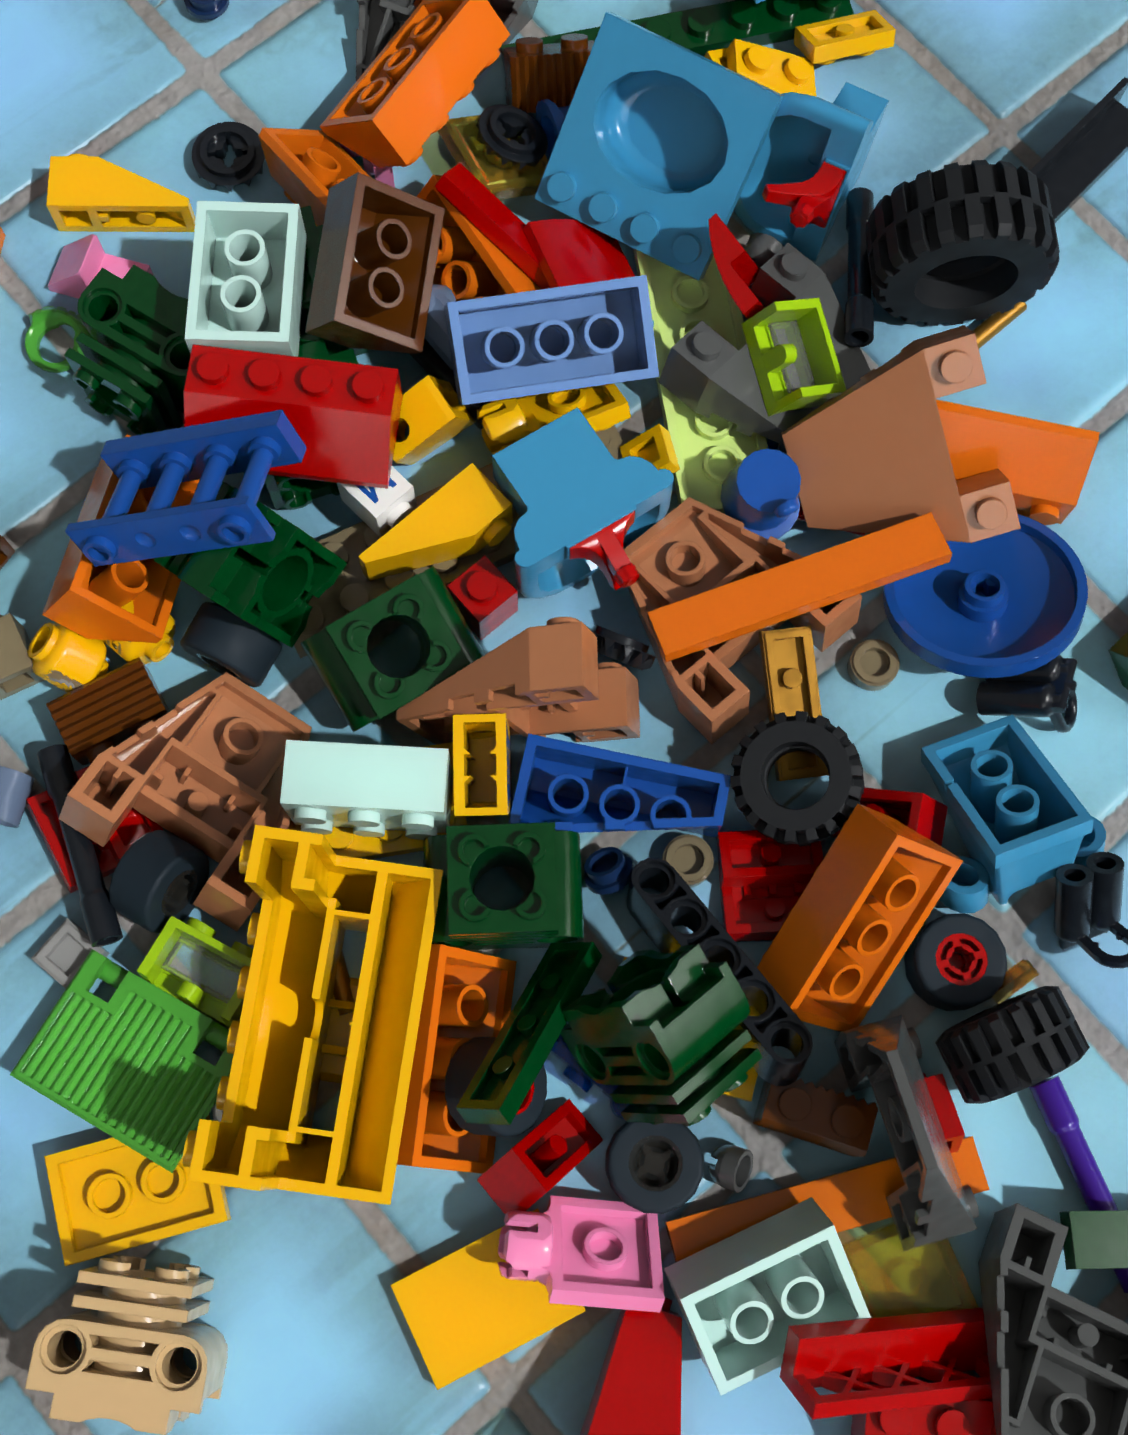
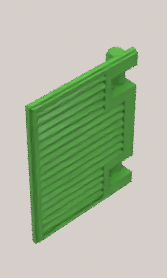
(127, 1061)

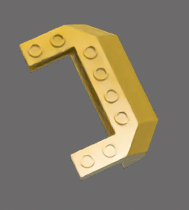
(294, 1030)

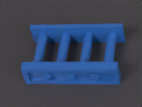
(182, 455)

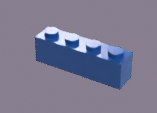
(614, 791)

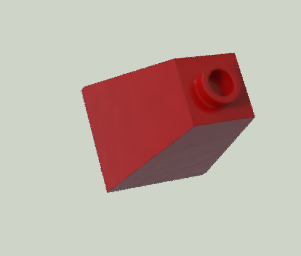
(640, 1377)

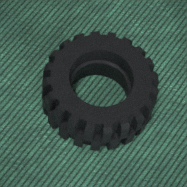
(961, 243)

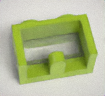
(793, 355)
(197, 968)

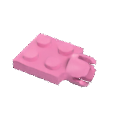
(586, 1253)

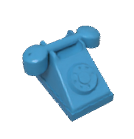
(1009, 813)

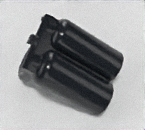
(1034, 694)
(1090, 904)

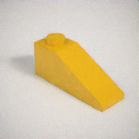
(103, 197)
(445, 527)

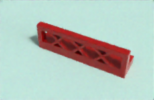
(889, 1354)

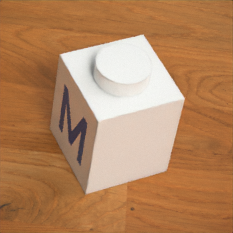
(380, 506)

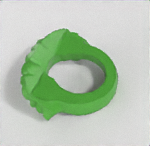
(42, 322)

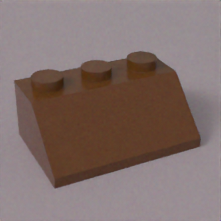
(375, 267)

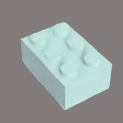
(247, 277)
(367, 788)
(758, 1284)

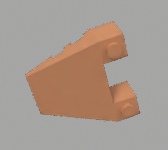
(883, 451)
(696, 552)
(543, 683)
(201, 775)

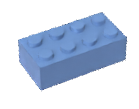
(551, 340)

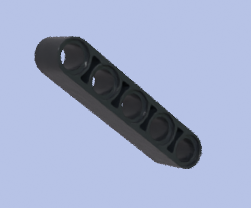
(682, 907)

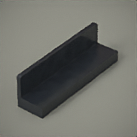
(1085, 152)

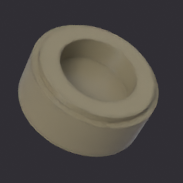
(873, 664)
(690, 858)

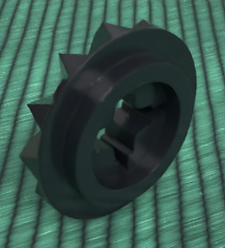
(509, 121)
(211, 149)
(622, 648)

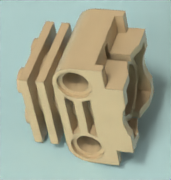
(131, 1348)

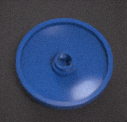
(995, 604)

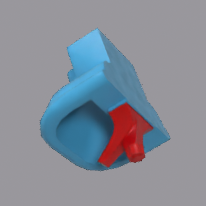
(809, 166)
(576, 506)

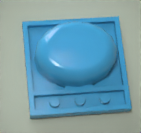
(656, 144)

